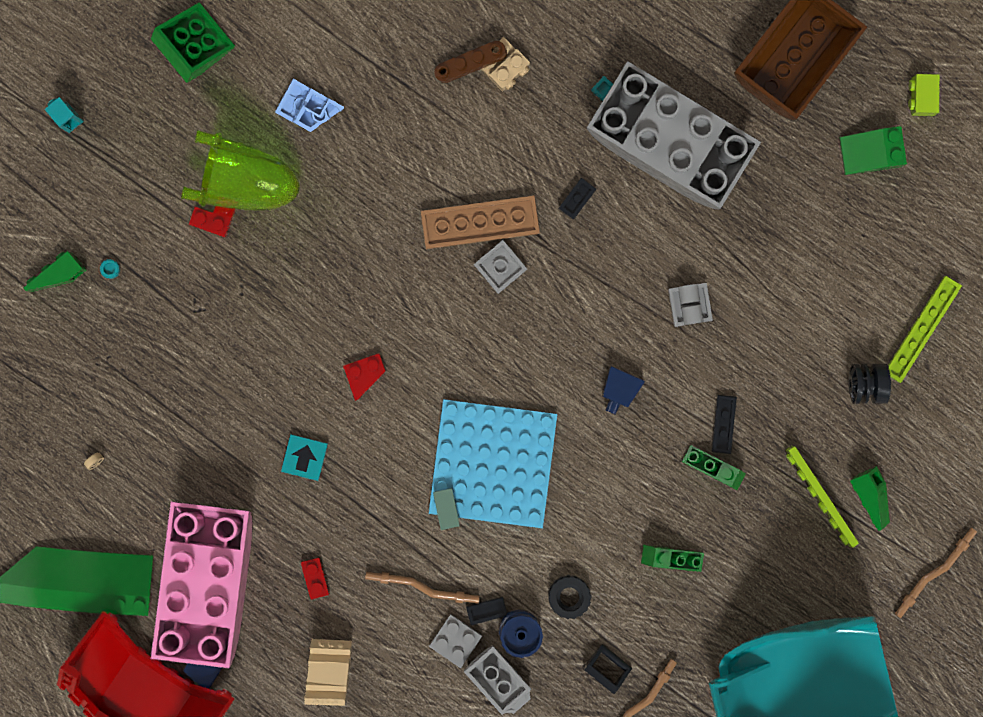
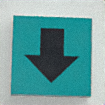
(304, 457)

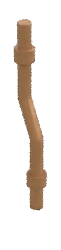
(962, 545)
(459, 597)
(663, 677)

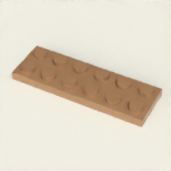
(480, 222)

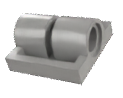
(690, 304)

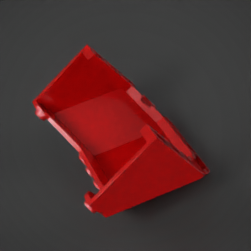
(121, 680)

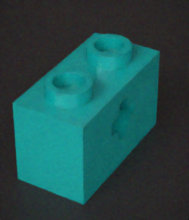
(63, 114)

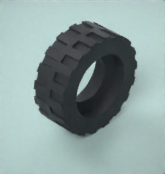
(569, 582)

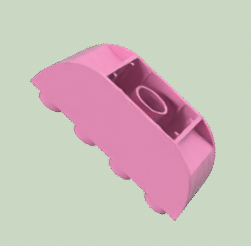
(202, 585)

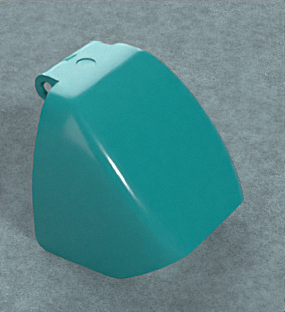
(807, 672)

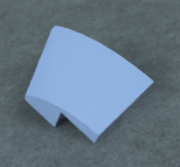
(306, 106)

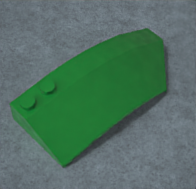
(79, 581)

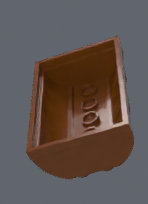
(798, 54)

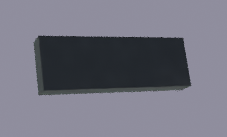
(723, 424)

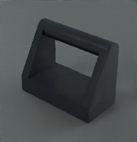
(599, 676)

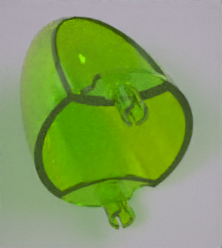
(242, 177)

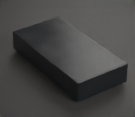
(486, 610)

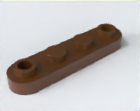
(470, 61)

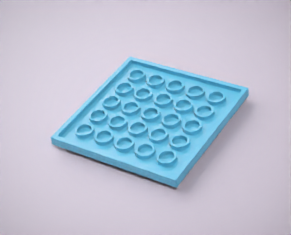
(494, 462)

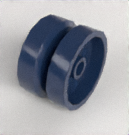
(525, 643)

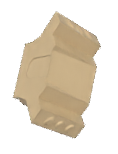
(328, 672)

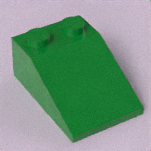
(873, 151)

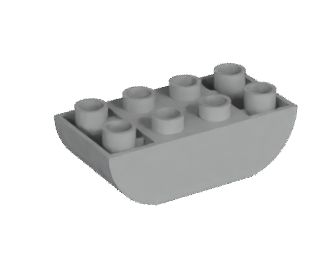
(672, 137)

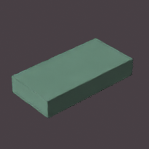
(446, 509)

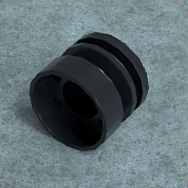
(870, 384)

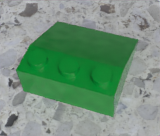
(192, 42)

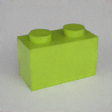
(924, 95)

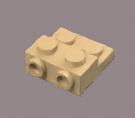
(507, 70)

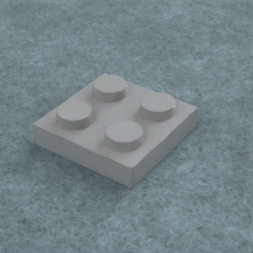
(500, 267)
(455, 640)

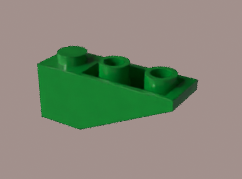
(62, 271)
(714, 467)
(873, 495)
(672, 558)

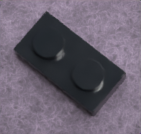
(577, 199)

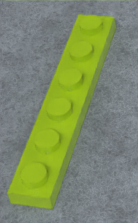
(923, 328)
(825, 504)

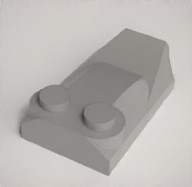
(498, 681)

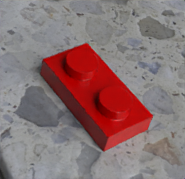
(315, 578)

